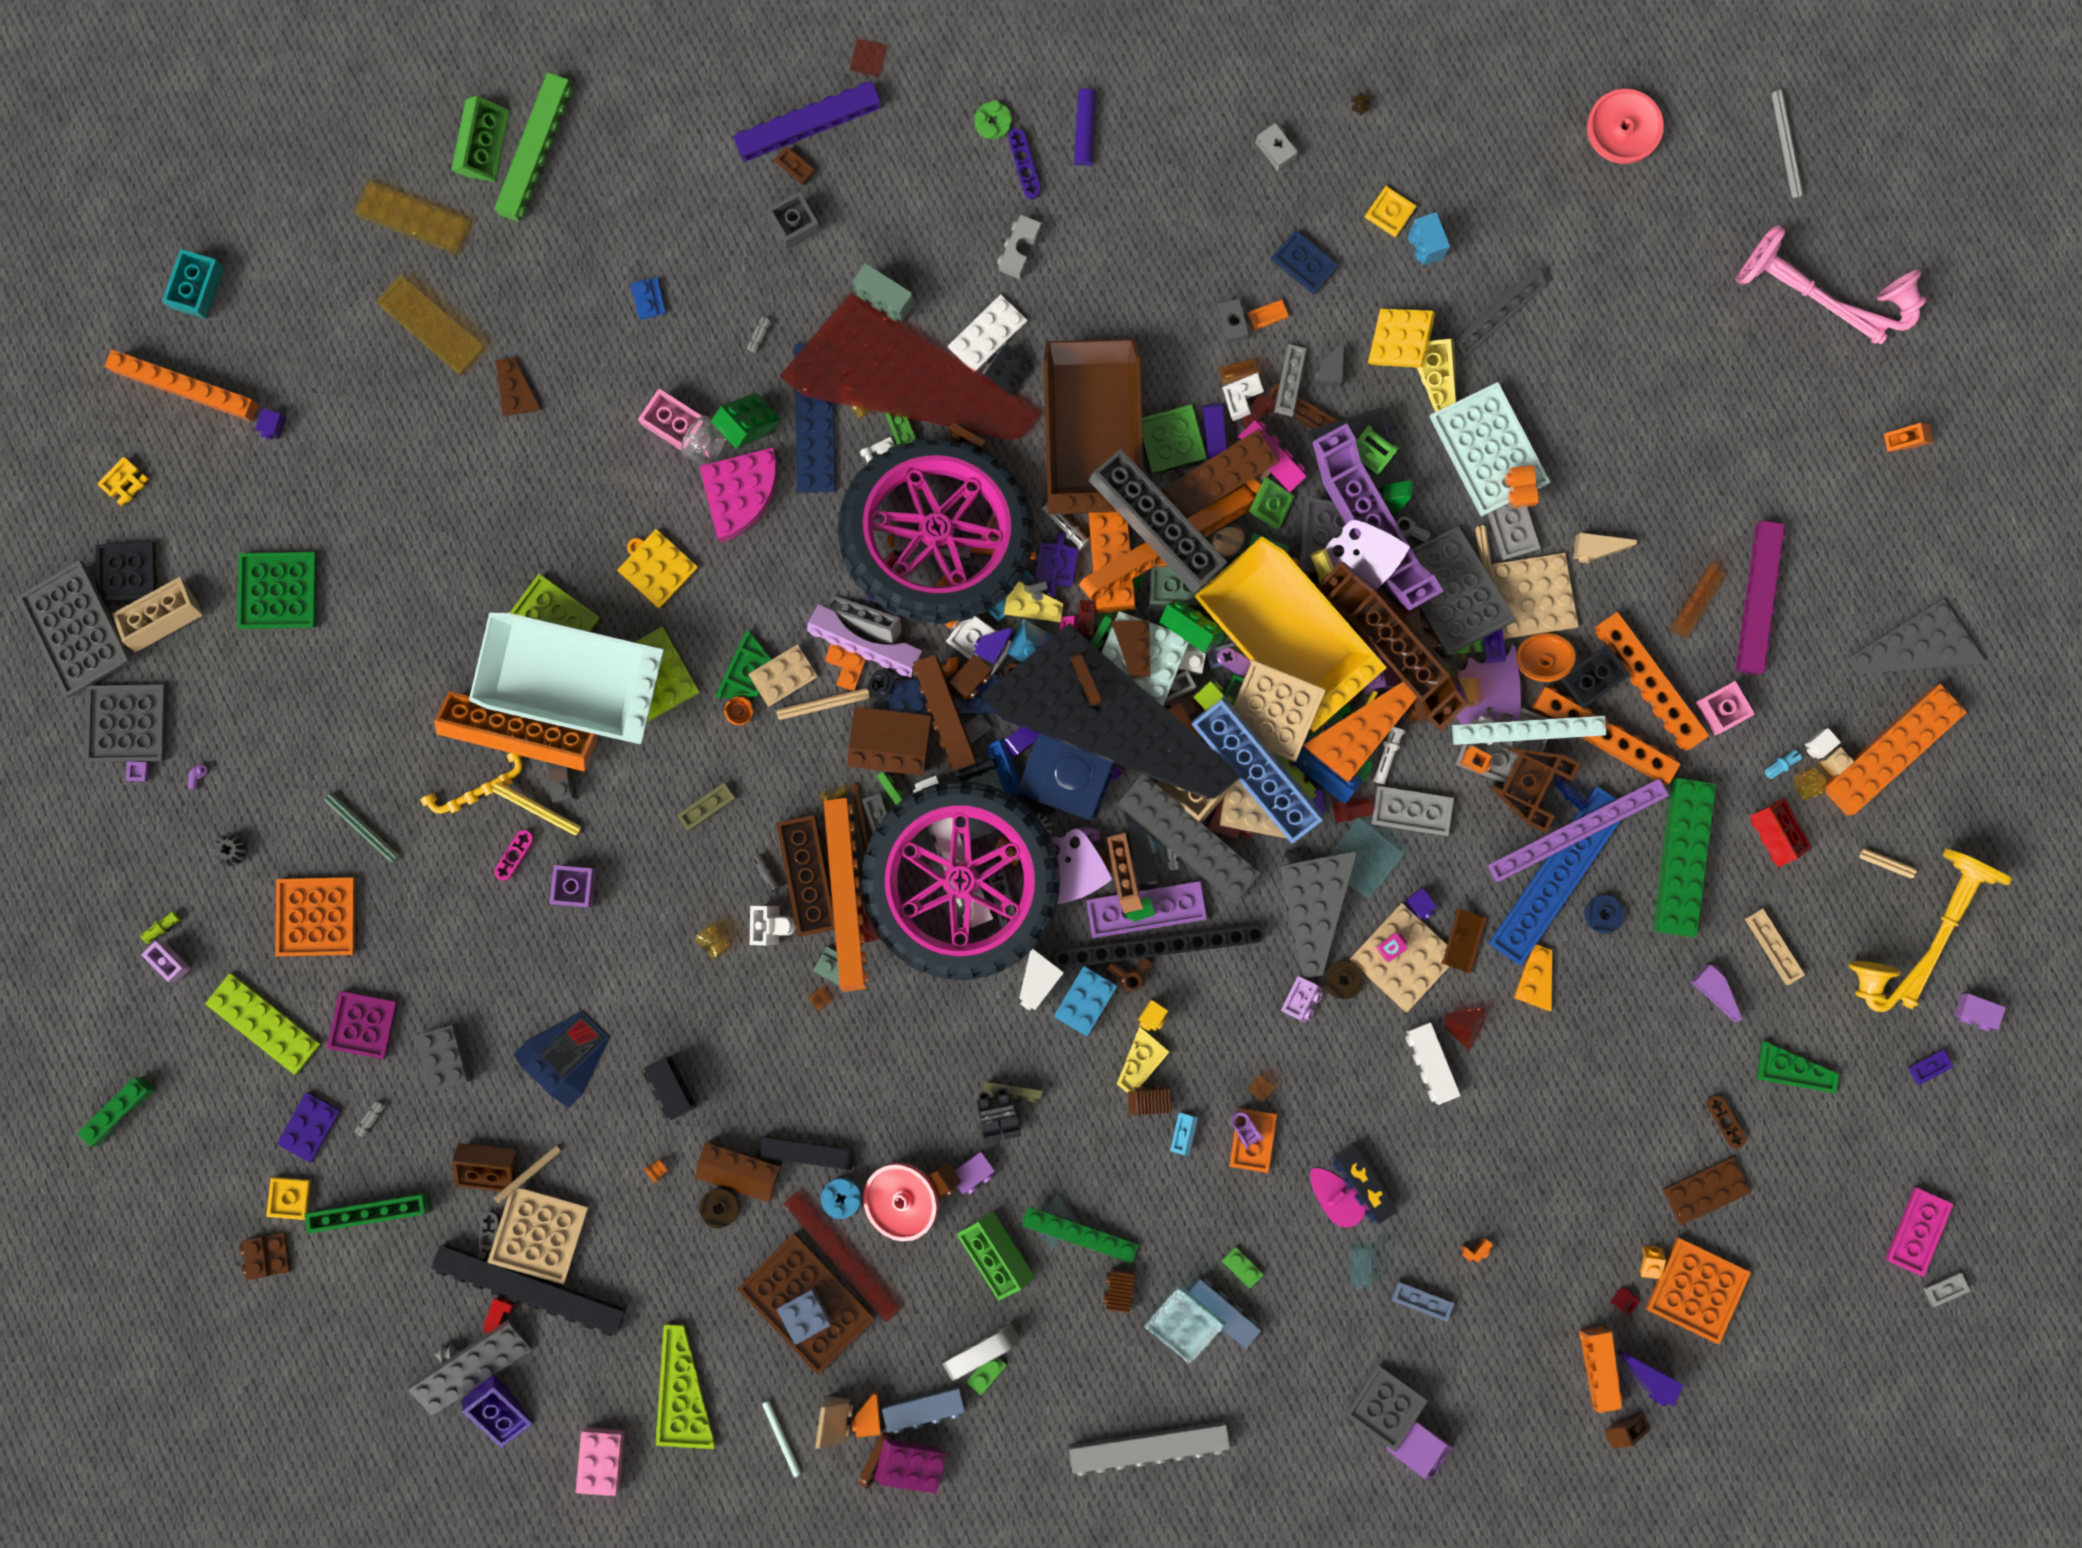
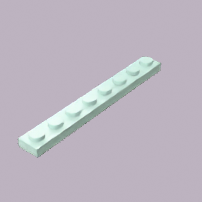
(1528, 730)

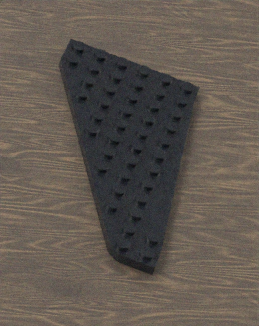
(1123, 728)

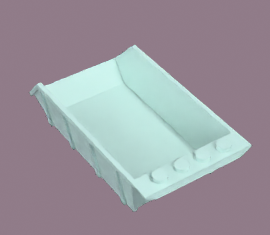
(566, 676)

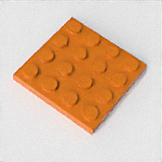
(315, 916)
(1698, 1290)

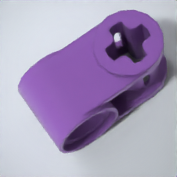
(1238, 664)
(1247, 1131)

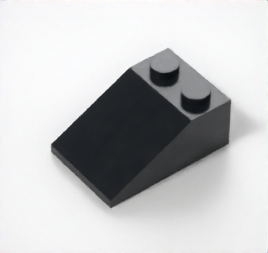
(1595, 676)

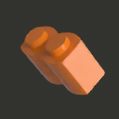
(1522, 486)

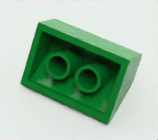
(1192, 626)

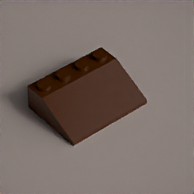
(889, 740)

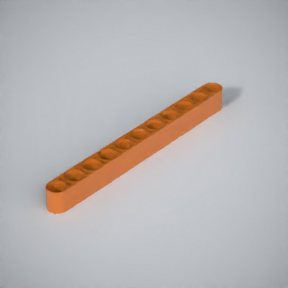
(1144, 557)

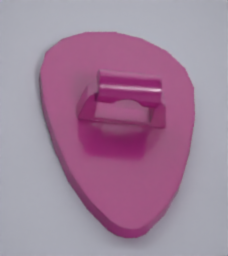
(1336, 1198)

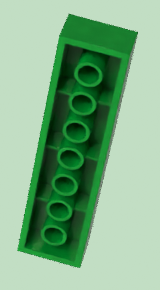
(1684, 857)

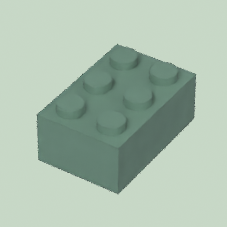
(883, 293)

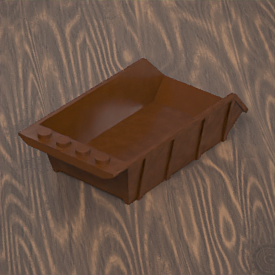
(1088, 417)

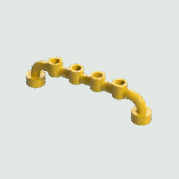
(472, 796)

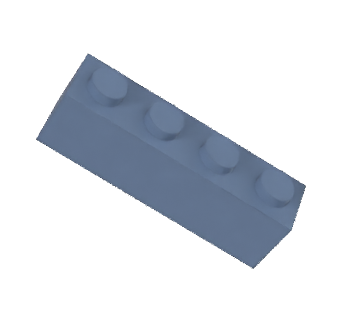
(1237, 1325)
(923, 1409)

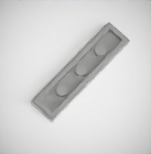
(1290, 380)

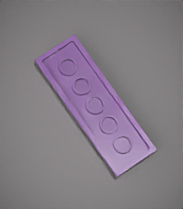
(1170, 904)

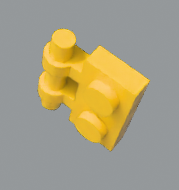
(119, 477)

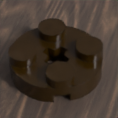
(1344, 991)
(710, 1215)

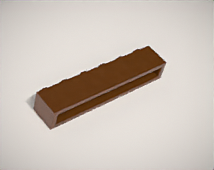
(945, 711)

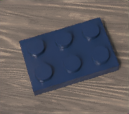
(1304, 262)

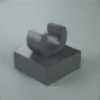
(1035, 588)

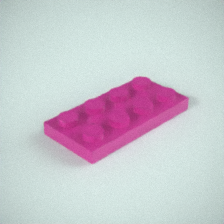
(1919, 1231)

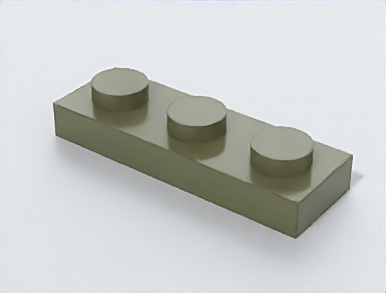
(706, 807)
(1030, 1094)

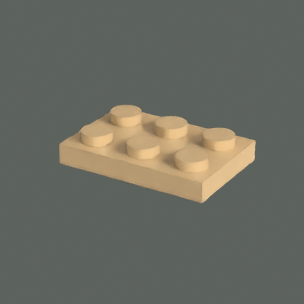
(782, 675)

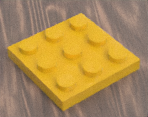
(1401, 338)
(657, 568)

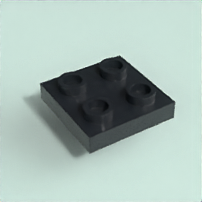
(1007, 369)

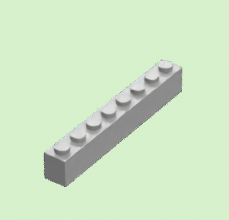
(1149, 1448)

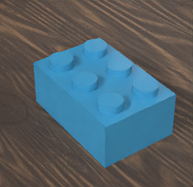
(1085, 1001)

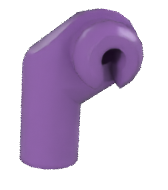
(196, 774)
(1089, 831)

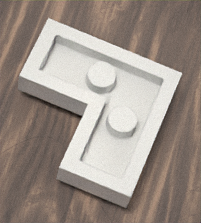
(1238, 392)

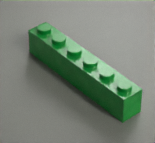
(367, 1213)

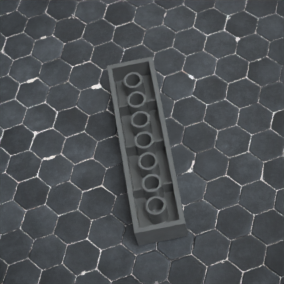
(1157, 520)
(1187, 837)

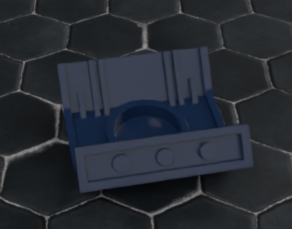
(1066, 777)

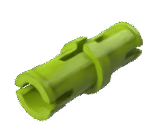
(160, 927)

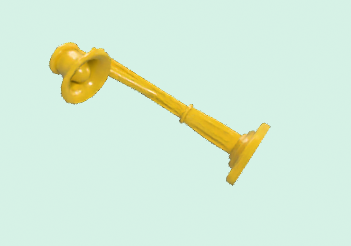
(1875, 976)

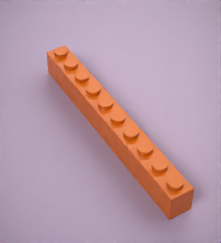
(845, 895)

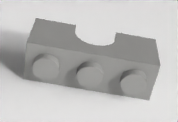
(1024, 231)

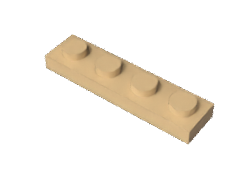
(1774, 946)

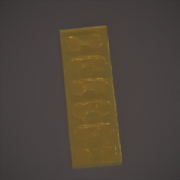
(412, 217)
(430, 325)

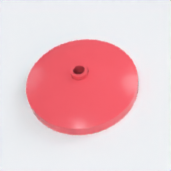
(1640, 123)
(901, 1201)

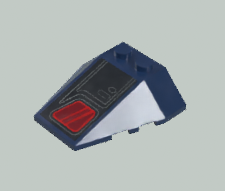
(564, 1057)

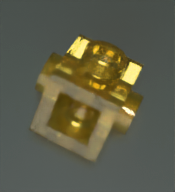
(1810, 784)

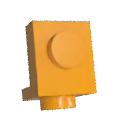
(1653, 1262)

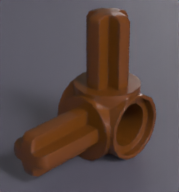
(1136, 974)

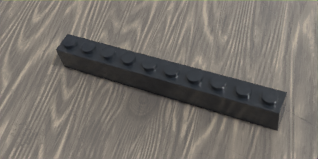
(529, 1289)

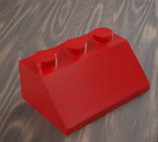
(1780, 832)

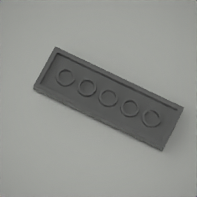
(469, 1367)

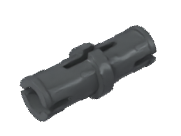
(766, 873)

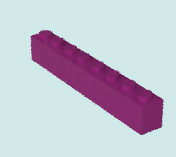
(1760, 598)

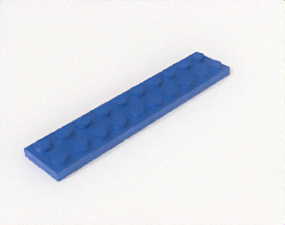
(1550, 888)

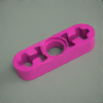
(516, 840)

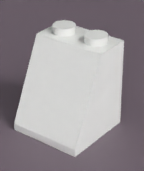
(1038, 980)

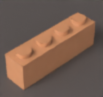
(1124, 873)

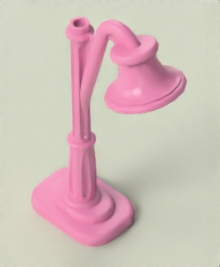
(1902, 291)

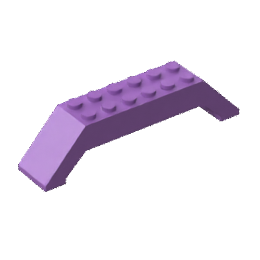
(1360, 501)

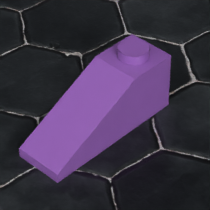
(1715, 987)

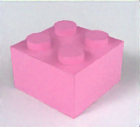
(1725, 708)

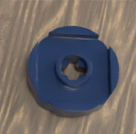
(1593, 917)

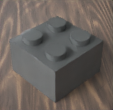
(793, 219)

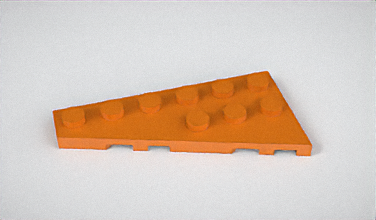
(1355, 738)

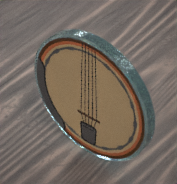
(1229, 540)

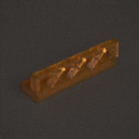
(1697, 601)

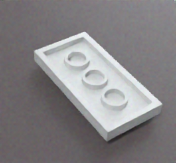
(987, 333)

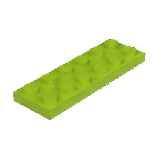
(263, 1023)

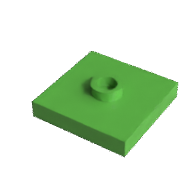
(1271, 503)

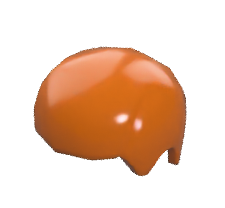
(951, 667)
(733, 709)

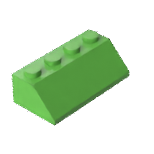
(480, 139)
(996, 1256)

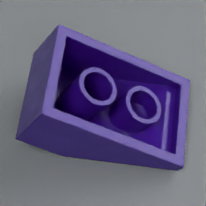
(1660, 1386)
(495, 1411)

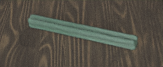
(361, 827)

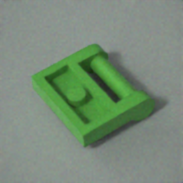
(1369, 455)

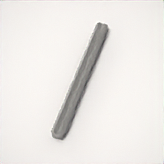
(1787, 144)

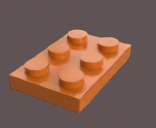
(1259, 1153)

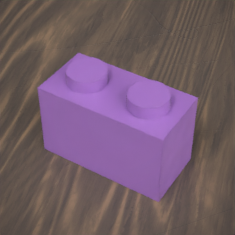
(1979, 1011)
(973, 1172)

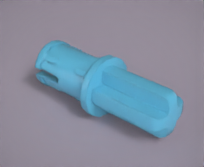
(1782, 764)

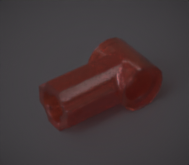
(1352, 810)

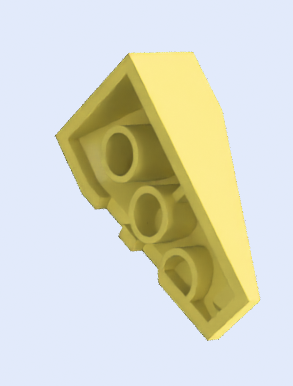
(1440, 373)

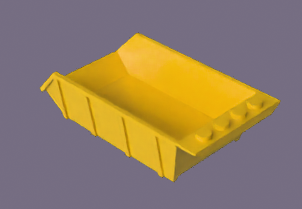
(1289, 625)

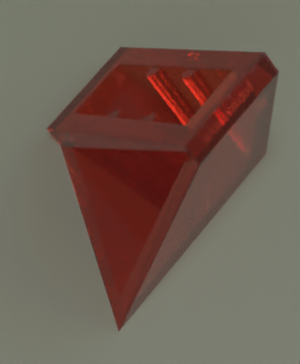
(1465, 1025)

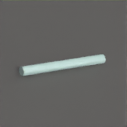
(781, 1438)

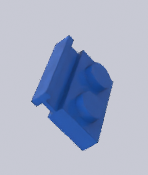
(648, 298)

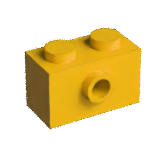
(1152, 1016)

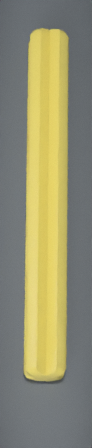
(536, 808)

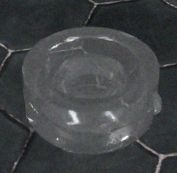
(703, 442)

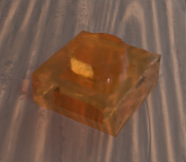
(1260, 1088)

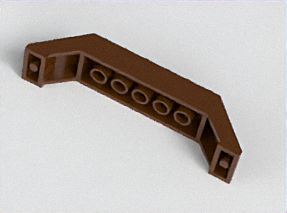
(1397, 643)

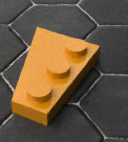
(1536, 979)

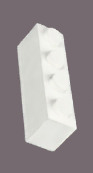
(1433, 1063)

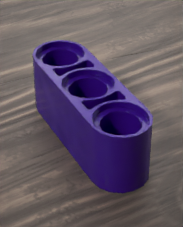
(1214, 428)
(1020, 741)

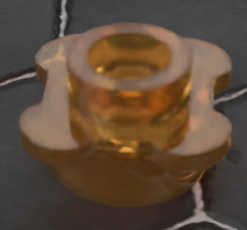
(824, 999)

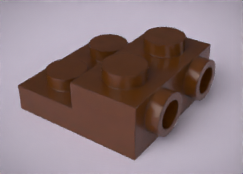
(265, 1256)

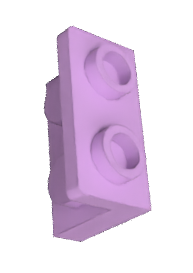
(1302, 999)

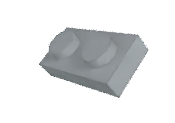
(1946, 1289)

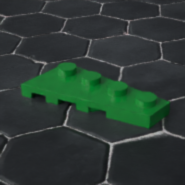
(1788, 1069)

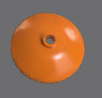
(1548, 650)

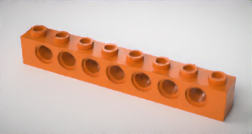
(1661, 685)
(1668, 763)

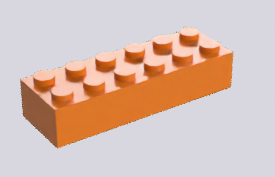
(1108, 542)

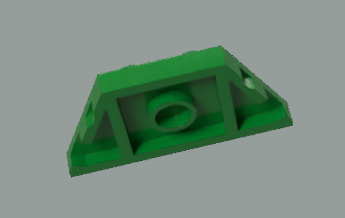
(746, 659)

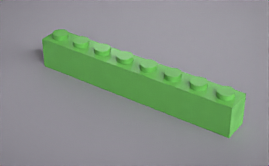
(533, 147)

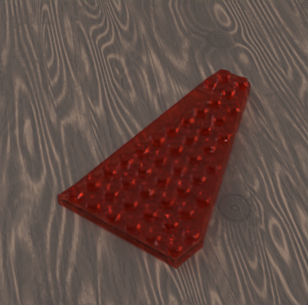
(885, 368)

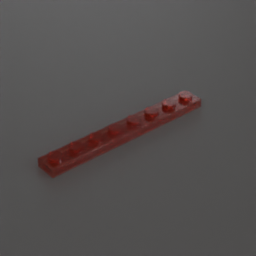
(841, 1256)

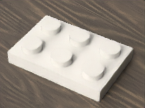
(967, 633)

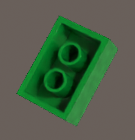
(745, 420)

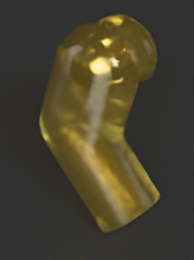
(840, 793)

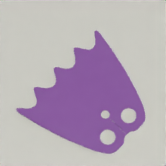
(1497, 689)

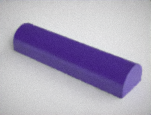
(1085, 127)

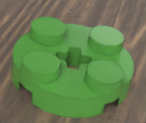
(992, 130)

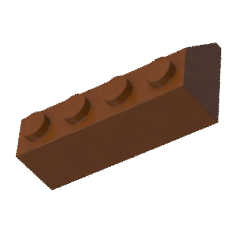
(737, 1171)

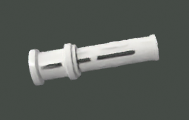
(1391, 746)

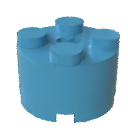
(836, 1208)

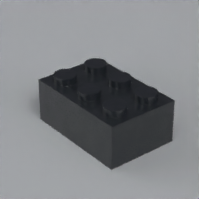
(669, 1088)

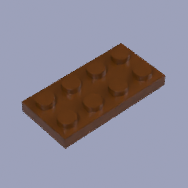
(1706, 1190)

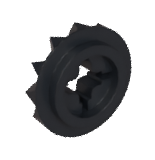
(874, 687)

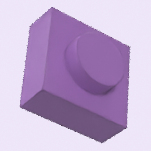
(137, 771)

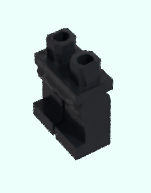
(996, 1109)

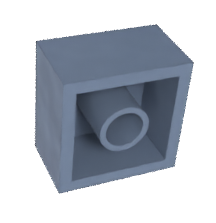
(804, 1315)

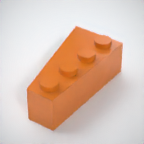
(1601, 1368)

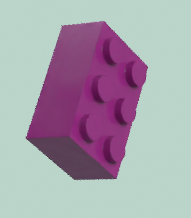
(910, 1466)

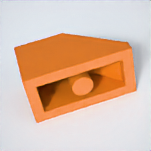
(1909, 437)
(867, 1419)

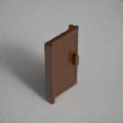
(1466, 936)

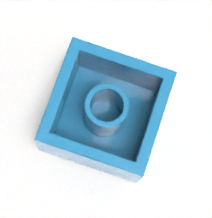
(1428, 239)

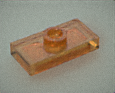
(1237, 371)

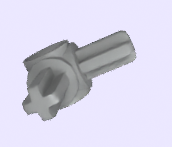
(1413, 530)

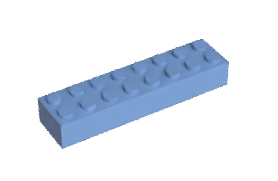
(1259, 769)

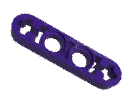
(1024, 164)

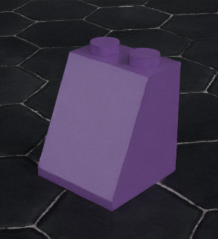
(1423, 1451)

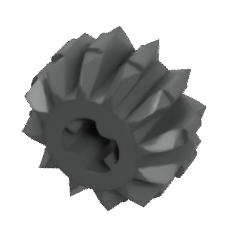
(222, 847)

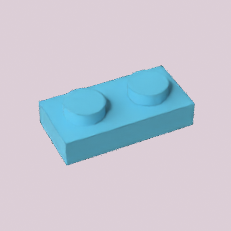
(1184, 1134)

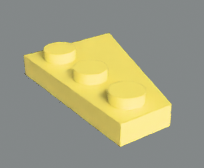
(1021, 604)
(1141, 1061)

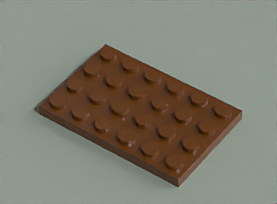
(792, 1272)

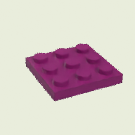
(362, 1025)

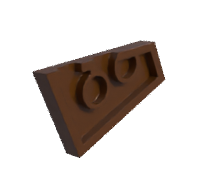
(514, 389)
(1135, 645)

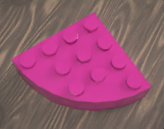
(740, 491)

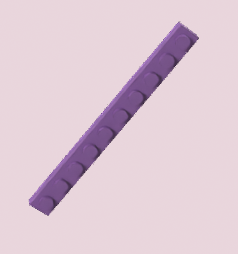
(1577, 830)

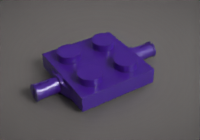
(1056, 564)

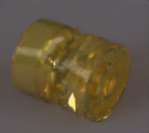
(712, 941)

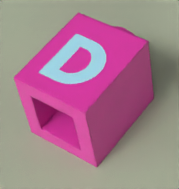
(1392, 947)

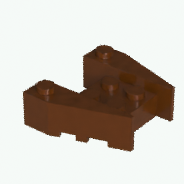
(1529, 781)

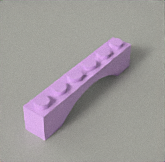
(899, 657)

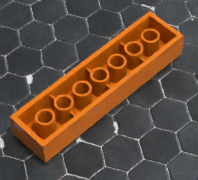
(514, 734)
(1894, 749)

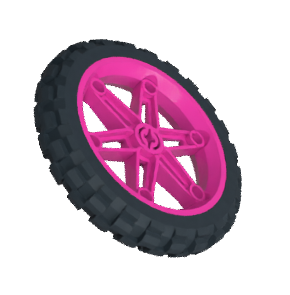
(923, 602)
(888, 912)

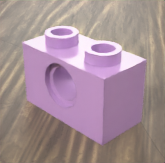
(166, 961)

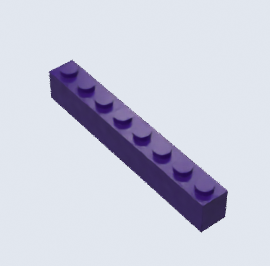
(807, 121)

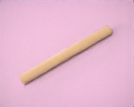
(527, 1174)

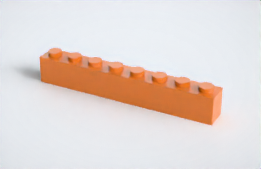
(181, 385)

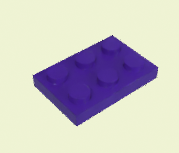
(308, 1127)

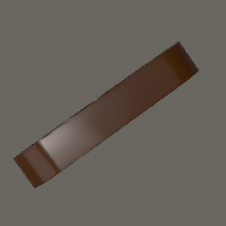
(1085, 679)
(1734, 1124)
(868, 1473)

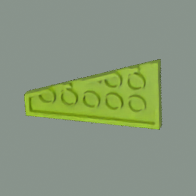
(681, 1406)

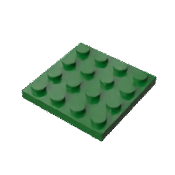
(277, 590)

